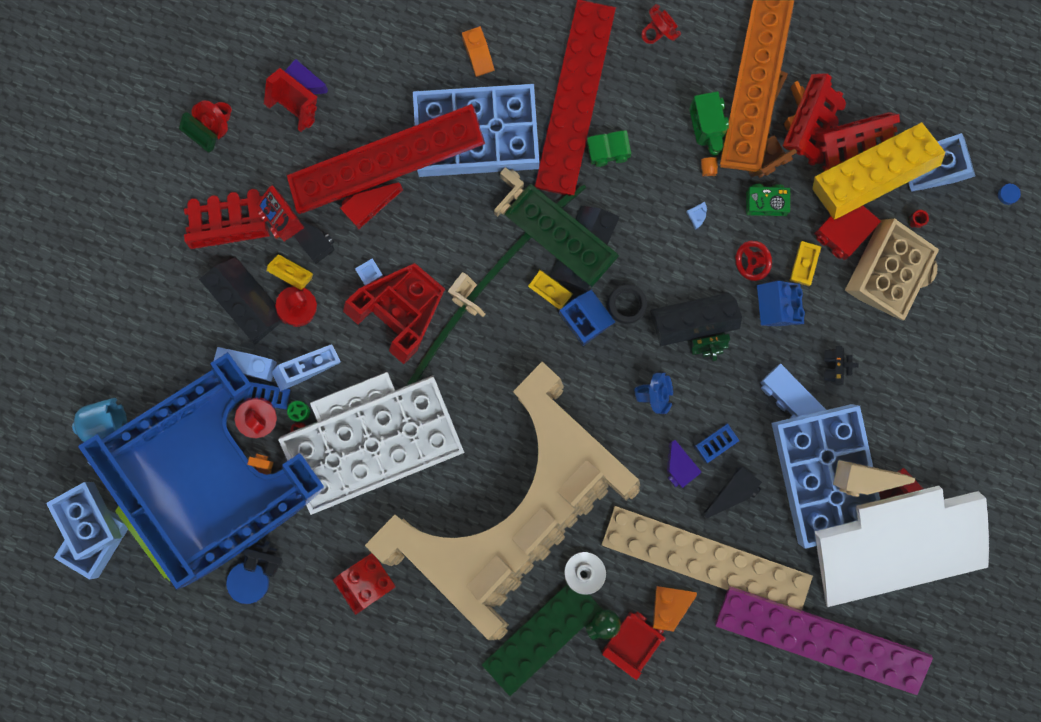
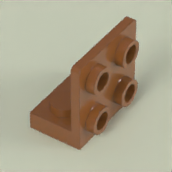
(773, 157)

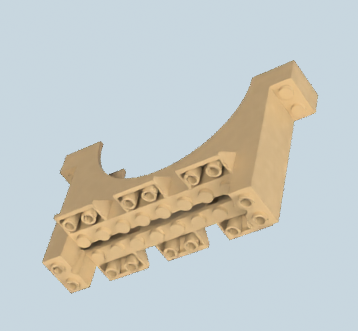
(484, 567)

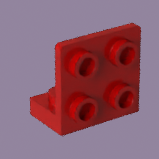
(363, 583)

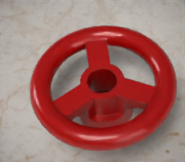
(763, 258)

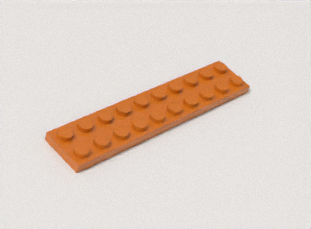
(757, 85)

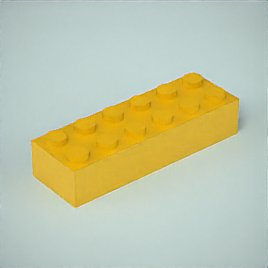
(878, 170)

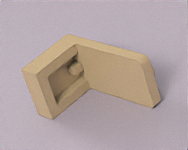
(512, 179)
(460, 291)

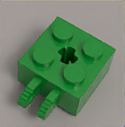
(709, 121)

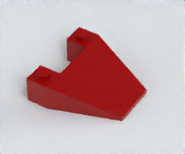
(403, 302)

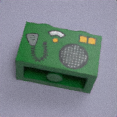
(768, 200)

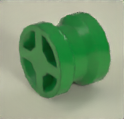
(296, 408)

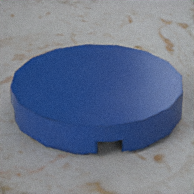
(247, 586)

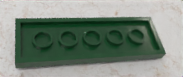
(561, 235)
(540, 638)

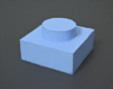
(369, 272)

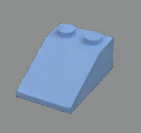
(954, 167)

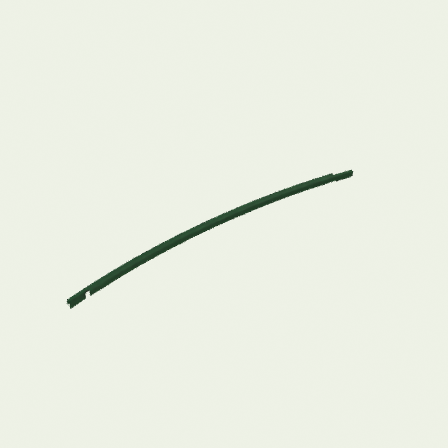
(476, 292)

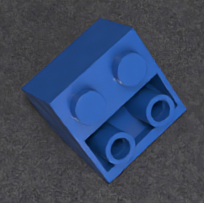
(780, 304)
(586, 317)

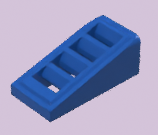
(285, 396)
(703, 453)

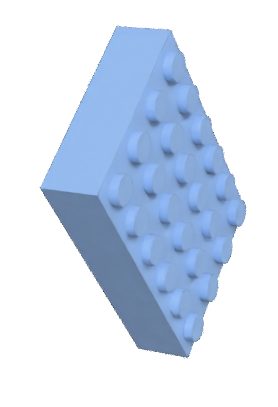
(505, 120)
(809, 459)

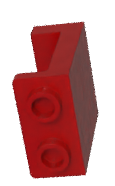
(292, 95)
(847, 231)
(633, 644)

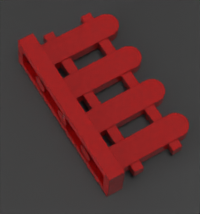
(808, 112)
(849, 139)
(221, 231)

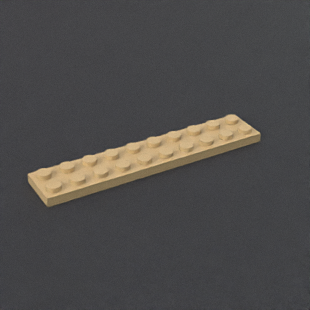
(704, 558)

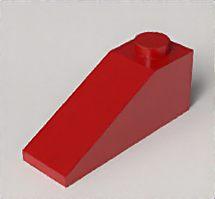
(367, 204)

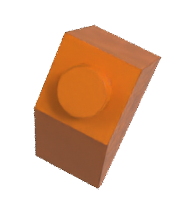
(477, 51)

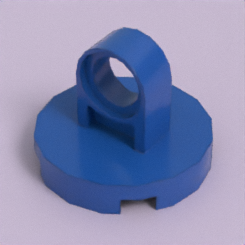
(656, 393)

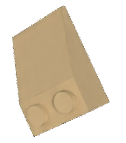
(863, 479)

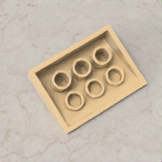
(892, 268)

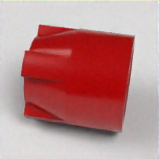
(923, 217)

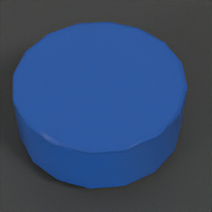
(1009, 194)

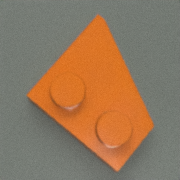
(671, 607)

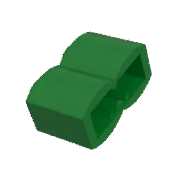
(609, 148)

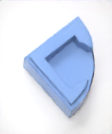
(697, 214)

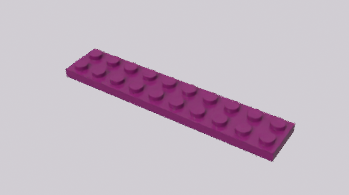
(823, 640)

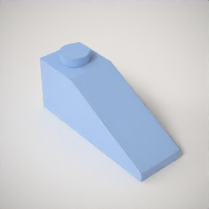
(250, 364)
(305, 367)

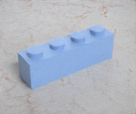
(789, 393)

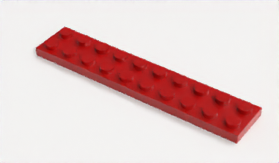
(575, 98)
(386, 159)

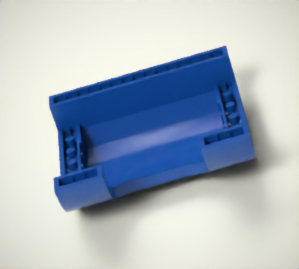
(190, 481)

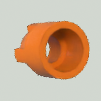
(709, 166)

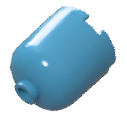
(99, 419)

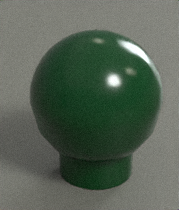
(604, 625)

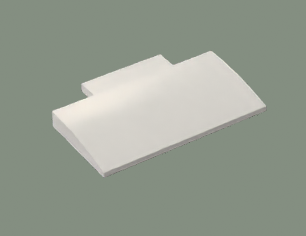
(373, 437)
(903, 544)

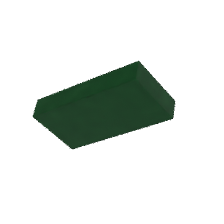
(197, 132)

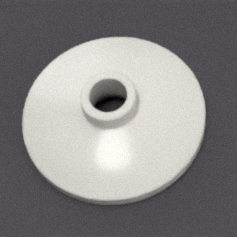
(592, 566)

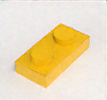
(805, 263)
(289, 272)
(550, 290)

